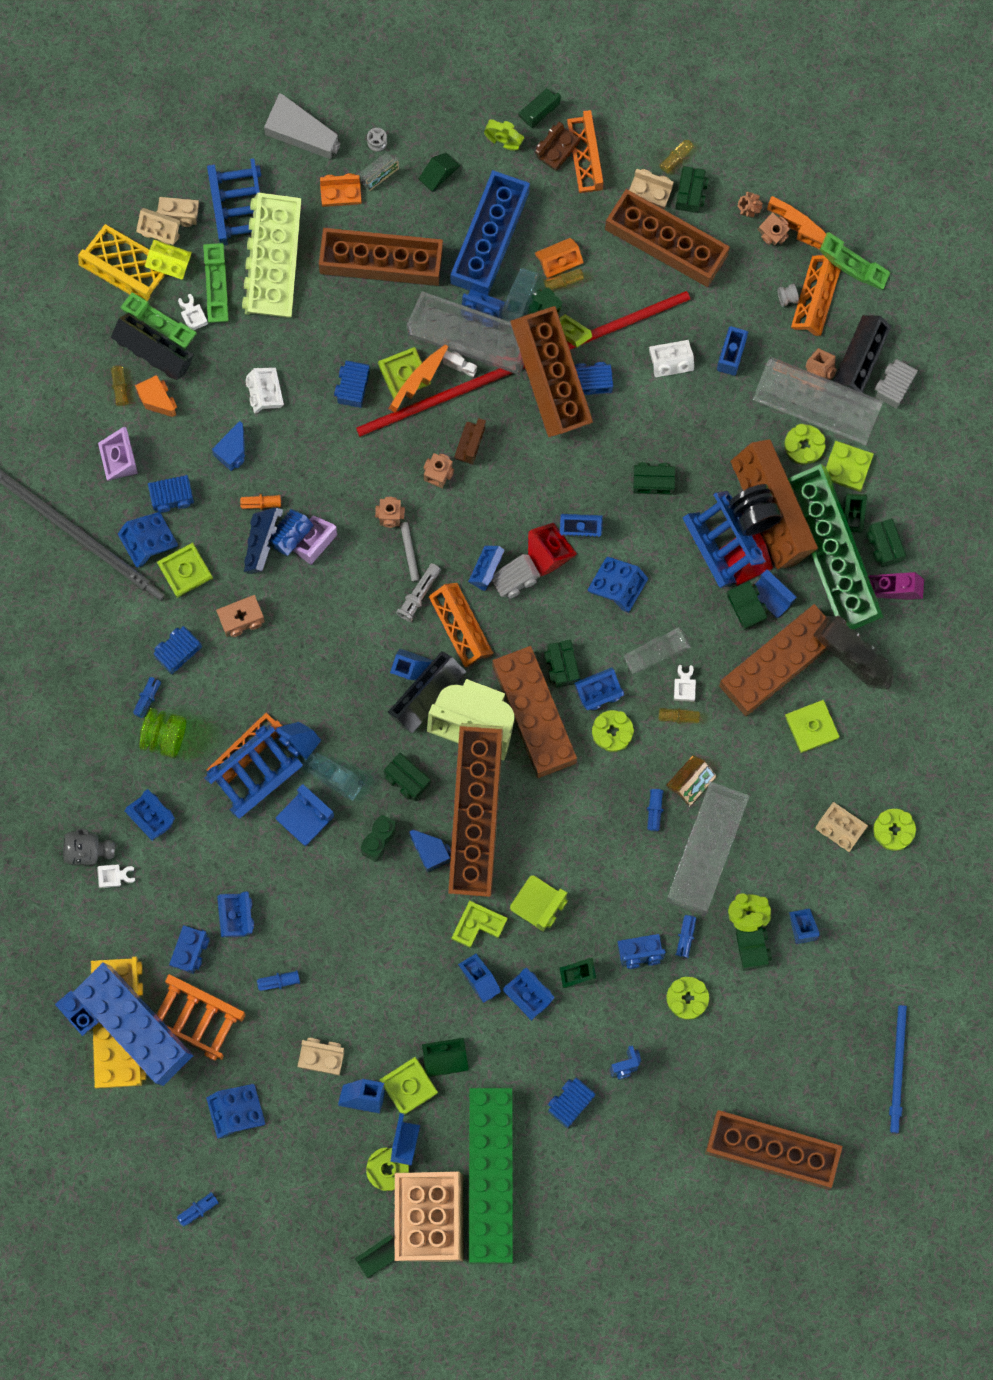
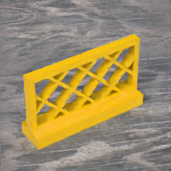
(112, 273)

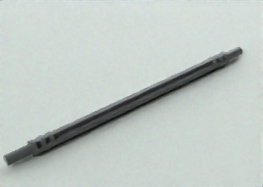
(133, 575)

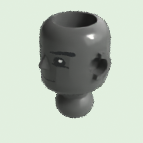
(84, 848)

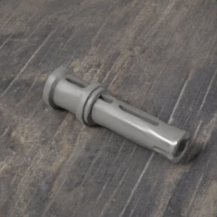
(416, 602)

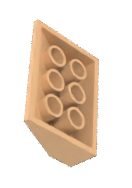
(429, 1217)

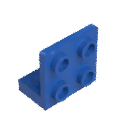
(483, 303)
(146, 538)
(618, 582)
(305, 816)
(641, 950)
(235, 1110)

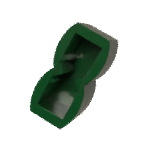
(747, 605)
(374, 843)
(753, 948)

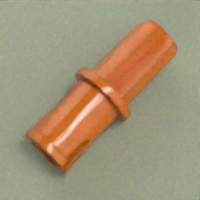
(260, 502)

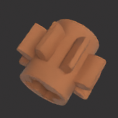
(750, 204)

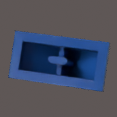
(804, 926)

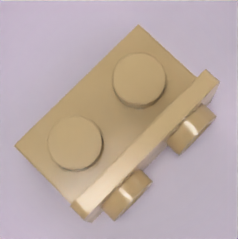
(652, 187)
(180, 209)
(158, 226)
(841, 826)
(321, 1056)

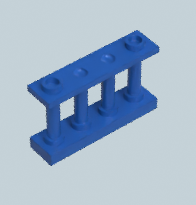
(219, 196)
(706, 541)
(256, 791)

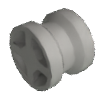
(379, 135)
(788, 295)

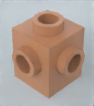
(771, 223)
(822, 364)
(438, 470)
(392, 518)

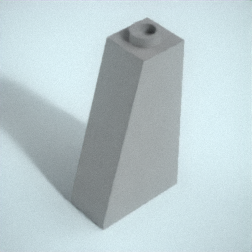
(297, 127)

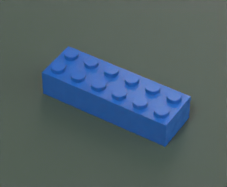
(490, 233)
(133, 1024)

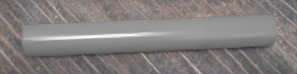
(409, 552)

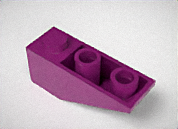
(898, 586)

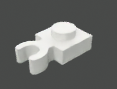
(193, 314)
(458, 363)
(684, 688)
(111, 876)

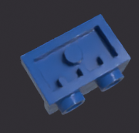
(486, 566)
(188, 949)

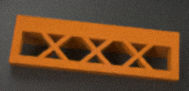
(592, 150)
(821, 296)
(464, 617)
(230, 774)

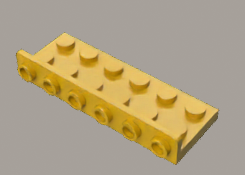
(111, 1062)

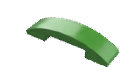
(853, 264)
(216, 283)
(171, 329)

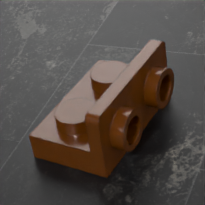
(556, 146)
(470, 441)

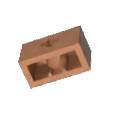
(248, 609)

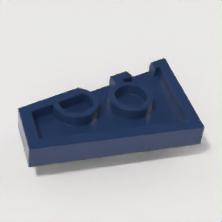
(261, 530)

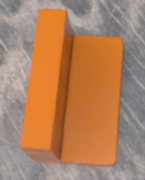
(559, 257)

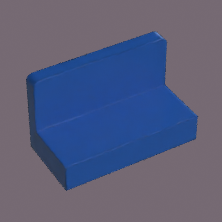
(774, 594)
(404, 1142)

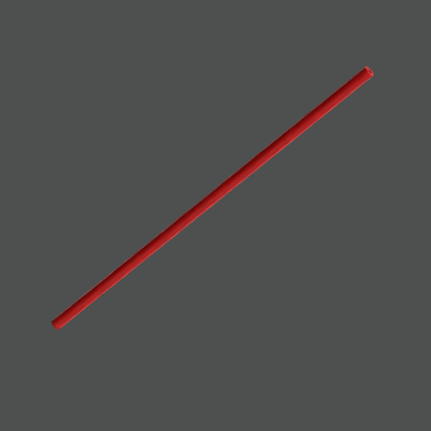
(500, 373)

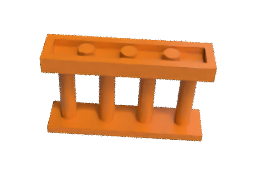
(213, 1005)

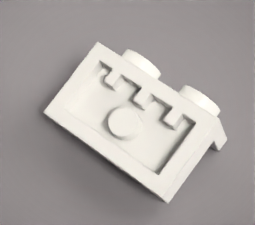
(672, 358)
(264, 389)

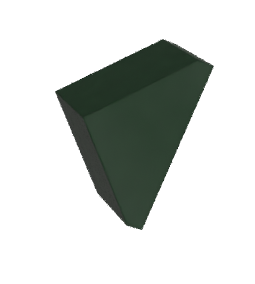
(438, 170)
(854, 510)
(578, 973)

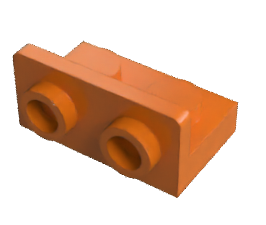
(340, 190)

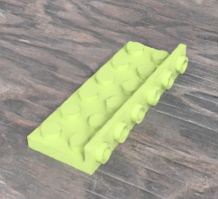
(272, 255)

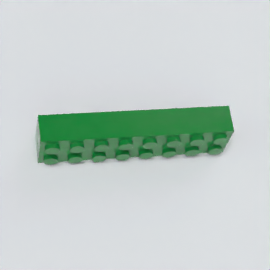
(837, 553)
(490, 1176)

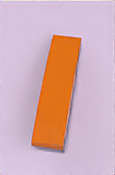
(807, 230)
(422, 374)

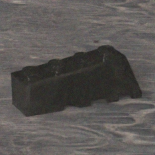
(854, 652)

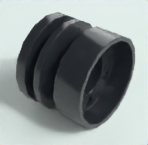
(755, 510)

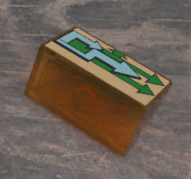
(692, 780)

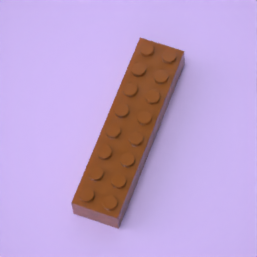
(475, 809)

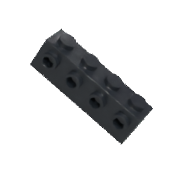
(152, 346)
(863, 352)
(418, 699)

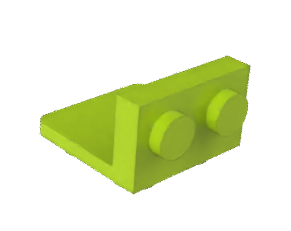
(538, 903)

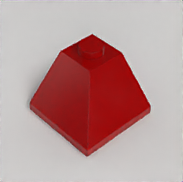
(548, 548)
(749, 571)

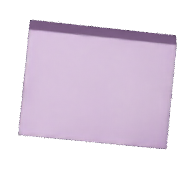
(117, 455)
(316, 540)

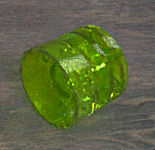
(158, 731)

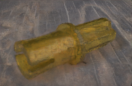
(676, 156)
(564, 279)
(119, 386)
(678, 715)

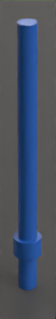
(895, 1110)

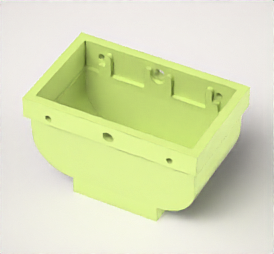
(470, 705)

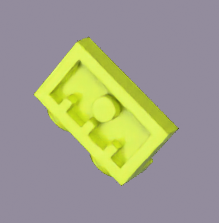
(167, 259)

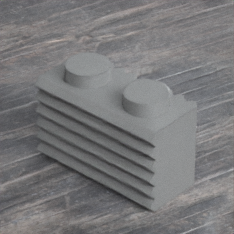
(896, 383)
(515, 576)

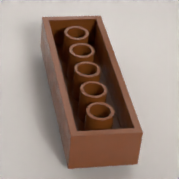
(667, 238)
(381, 256)
(551, 371)
(791, 538)
(775, 662)
(534, 712)
(773, 1150)

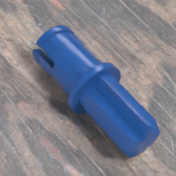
(146, 697)
(655, 809)
(686, 936)
(278, 981)
(197, 1209)

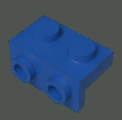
(599, 689)
(150, 815)
(235, 914)
(529, 994)
(623, 1069)

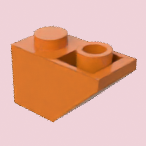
(154, 396)

